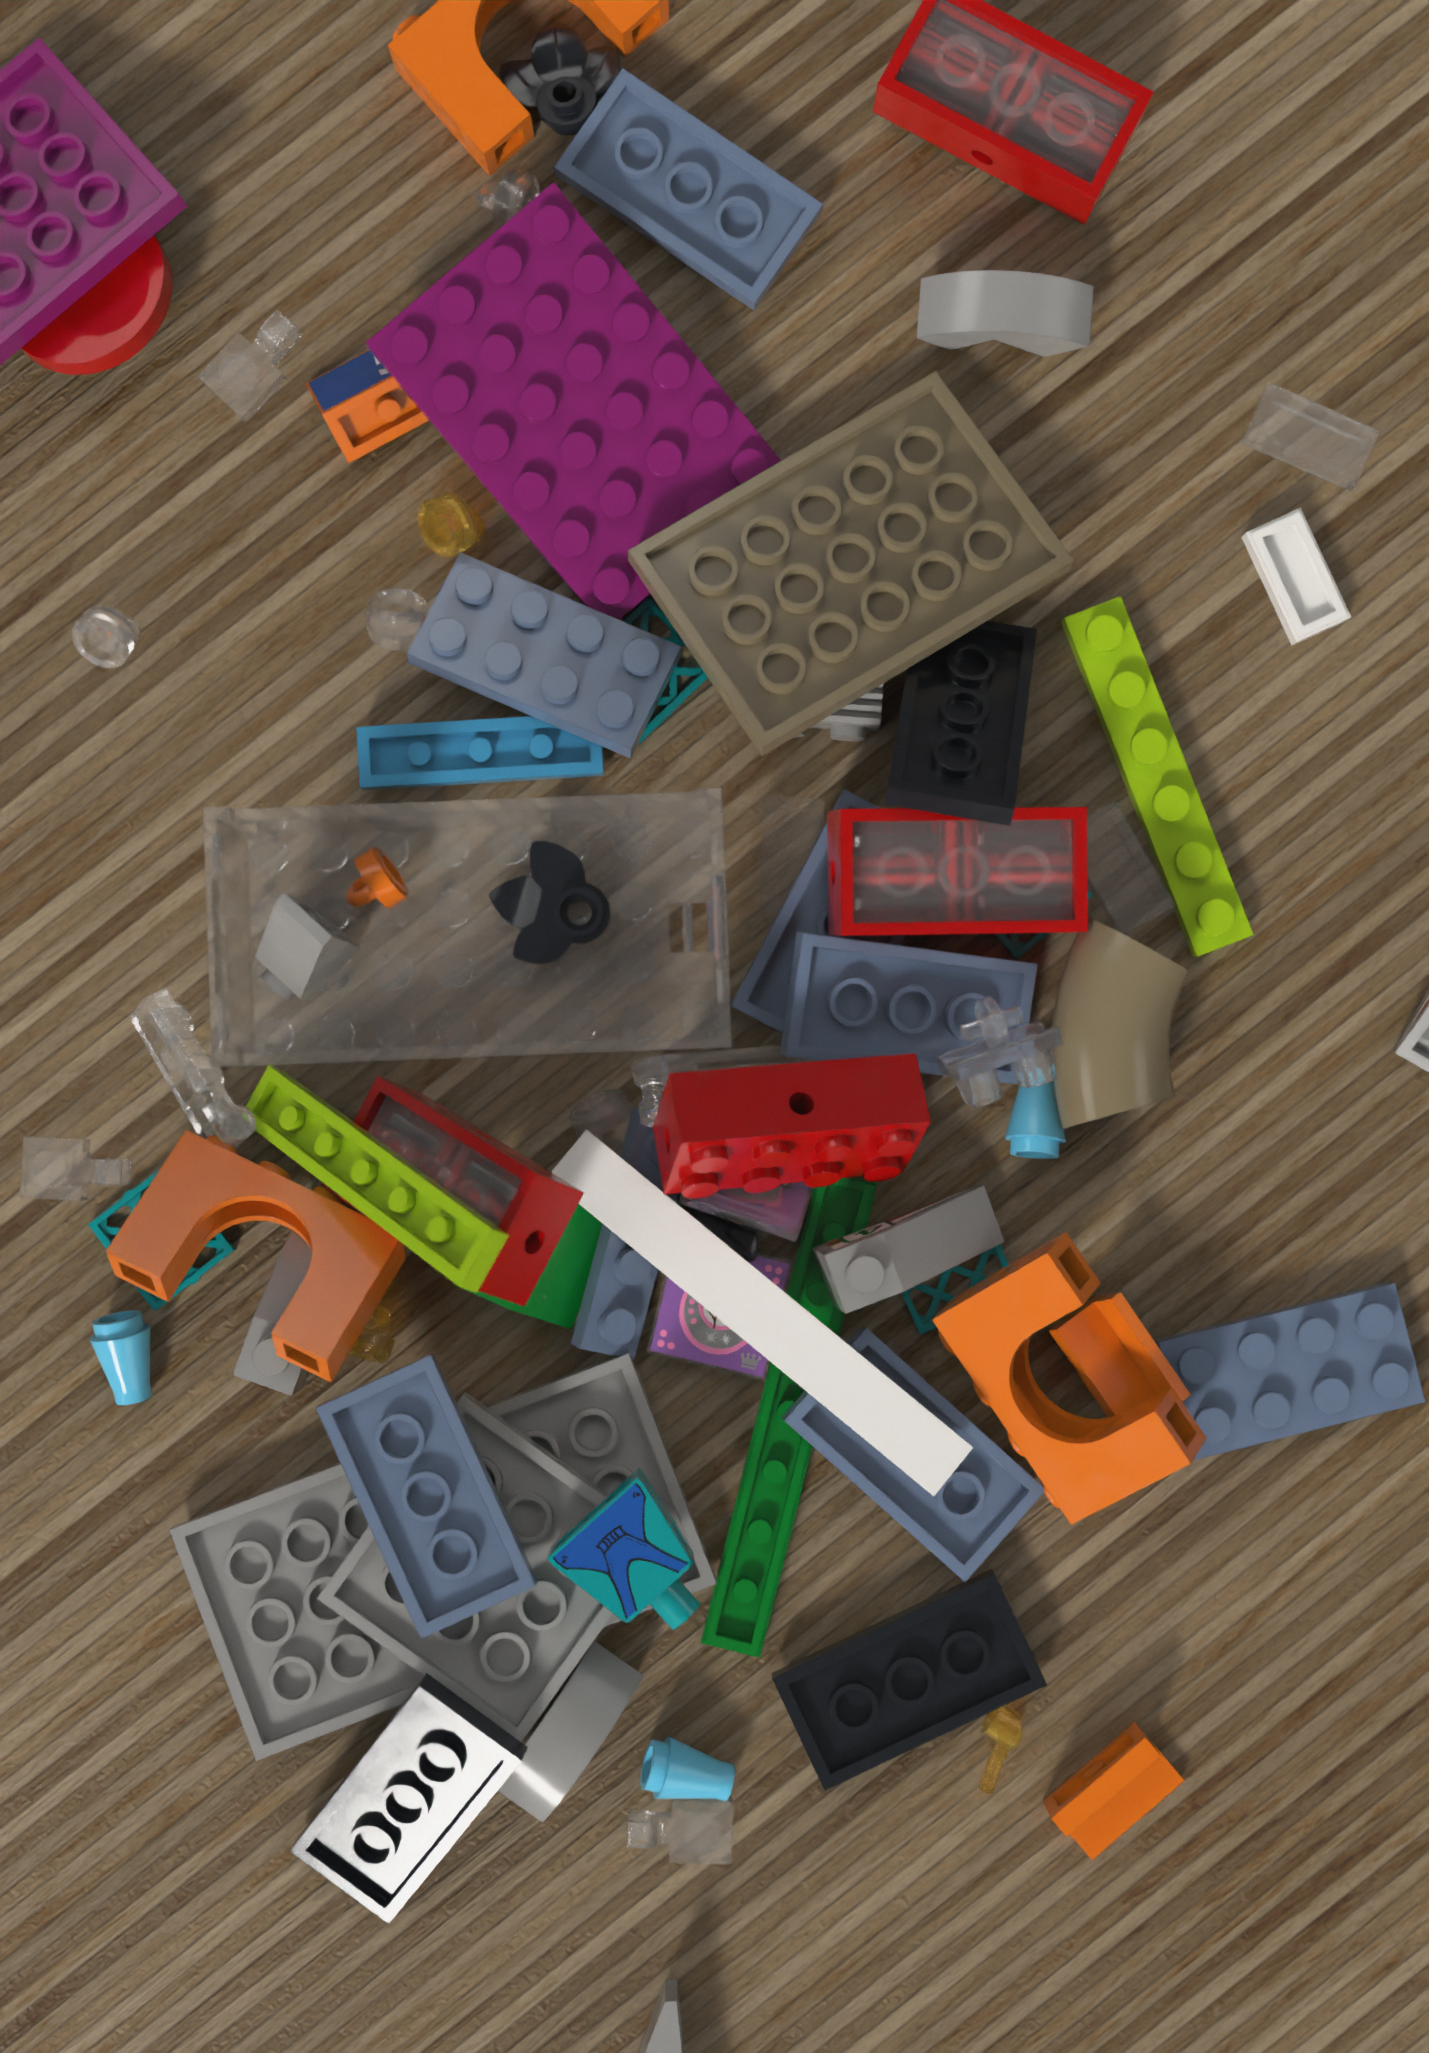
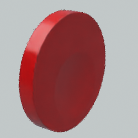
(110, 318)

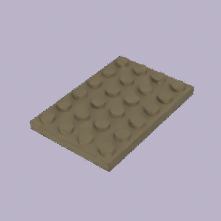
(849, 562)

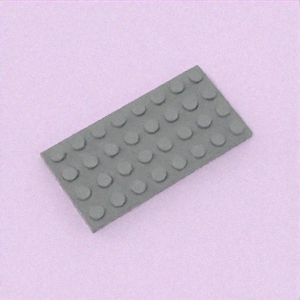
(269, 1556)

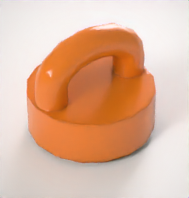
(377, 880)

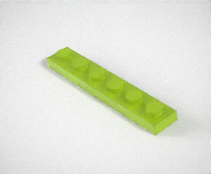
(1156, 777)
(376, 1180)

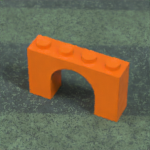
(445, 67)
(211, 1188)
(1077, 1458)

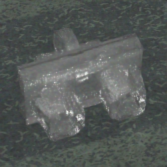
(1025, 1047)

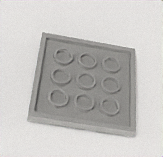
(521, 1649)

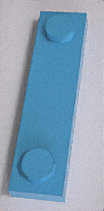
(472, 753)

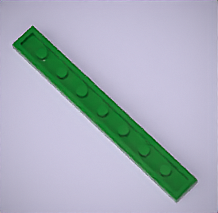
(776, 1452)

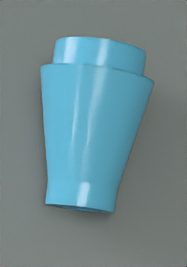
(1035, 1124)
(124, 1353)
(684, 1772)

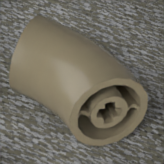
(1114, 1026)

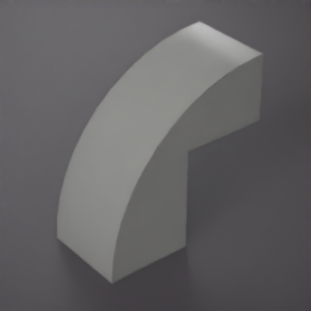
(1013, 307)
(571, 1731)

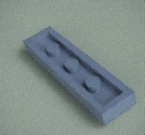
(619, 1276)

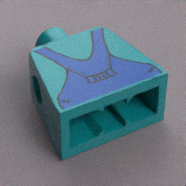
(629, 1555)

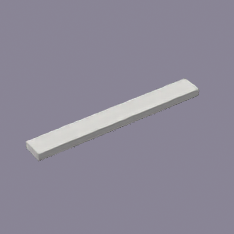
(762, 1314)

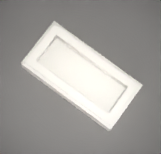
(1296, 576)

